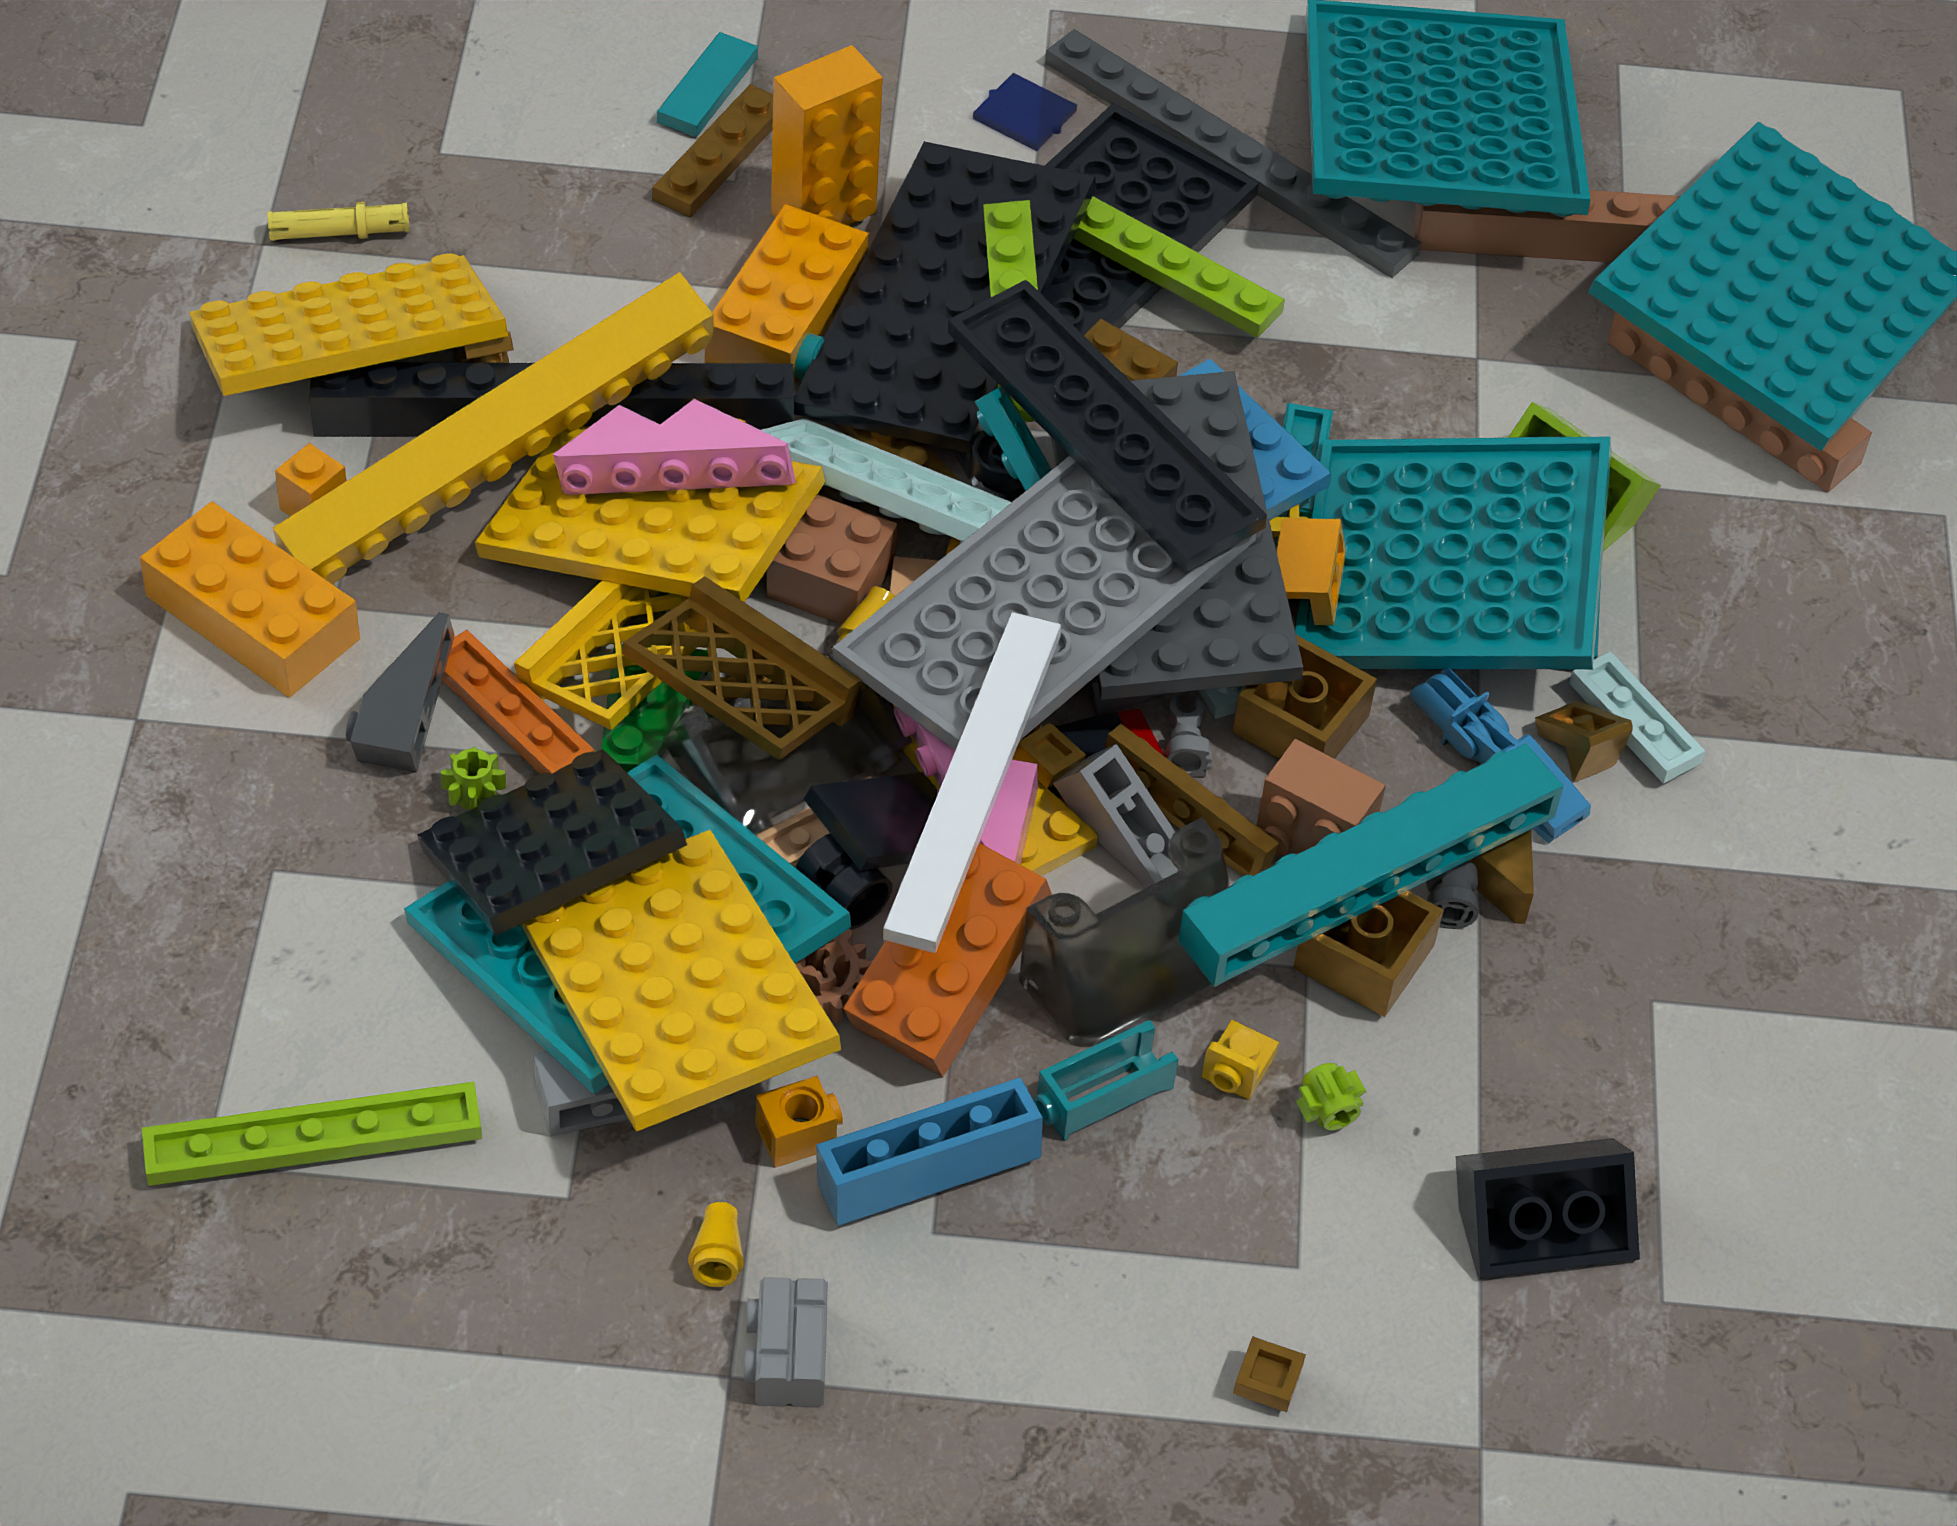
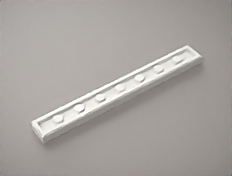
(972, 784)

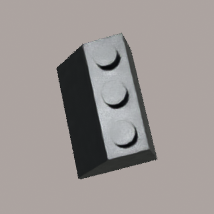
(1549, 1207)

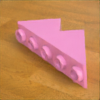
(687, 451)
(1014, 805)

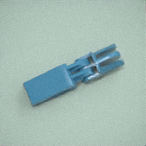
(1481, 731)

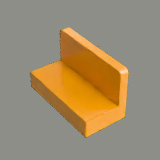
(1312, 563)

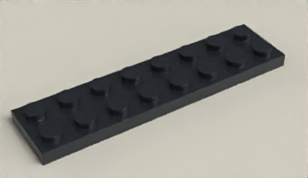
(1107, 425)

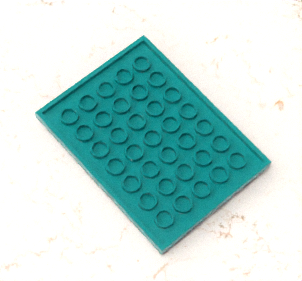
(1443, 108)
(1784, 284)

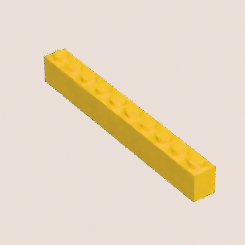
(497, 430)

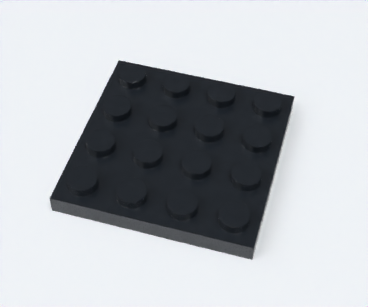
(550, 840)

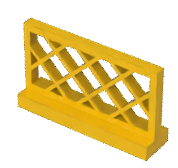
(578, 634)

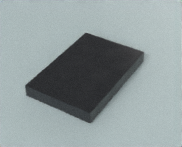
(875, 817)

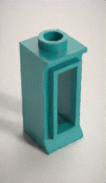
(1096, 1065)

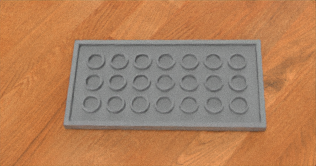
(1048, 555)

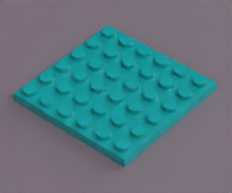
(1465, 551)
(515, 978)

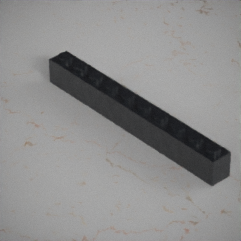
(416, 396)

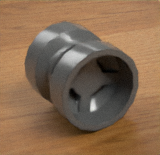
(1456, 895)

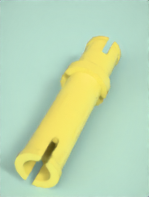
(339, 221)

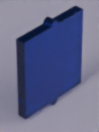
(1024, 111)

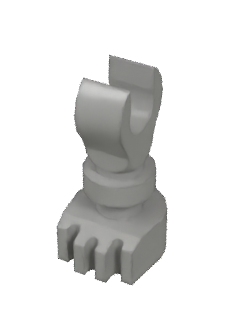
(1187, 745)

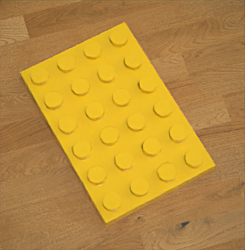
(346, 323)
(648, 536)
(680, 984)

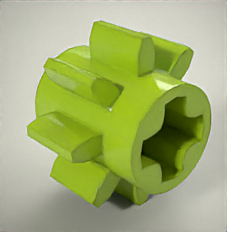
(472, 777)
(1331, 1096)

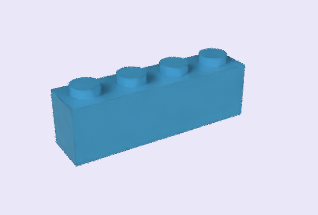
(929, 1151)

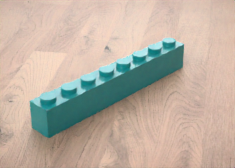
(1368, 863)

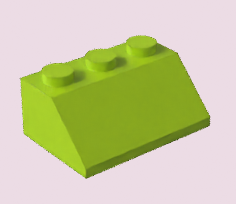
(1628, 487)

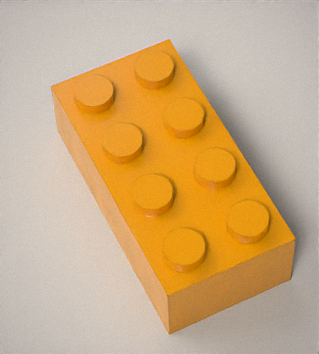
(827, 137)
(786, 289)
(250, 598)

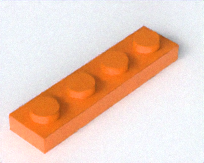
(510, 706)

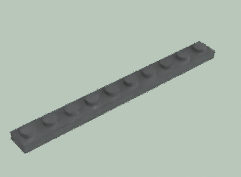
(1278, 178)

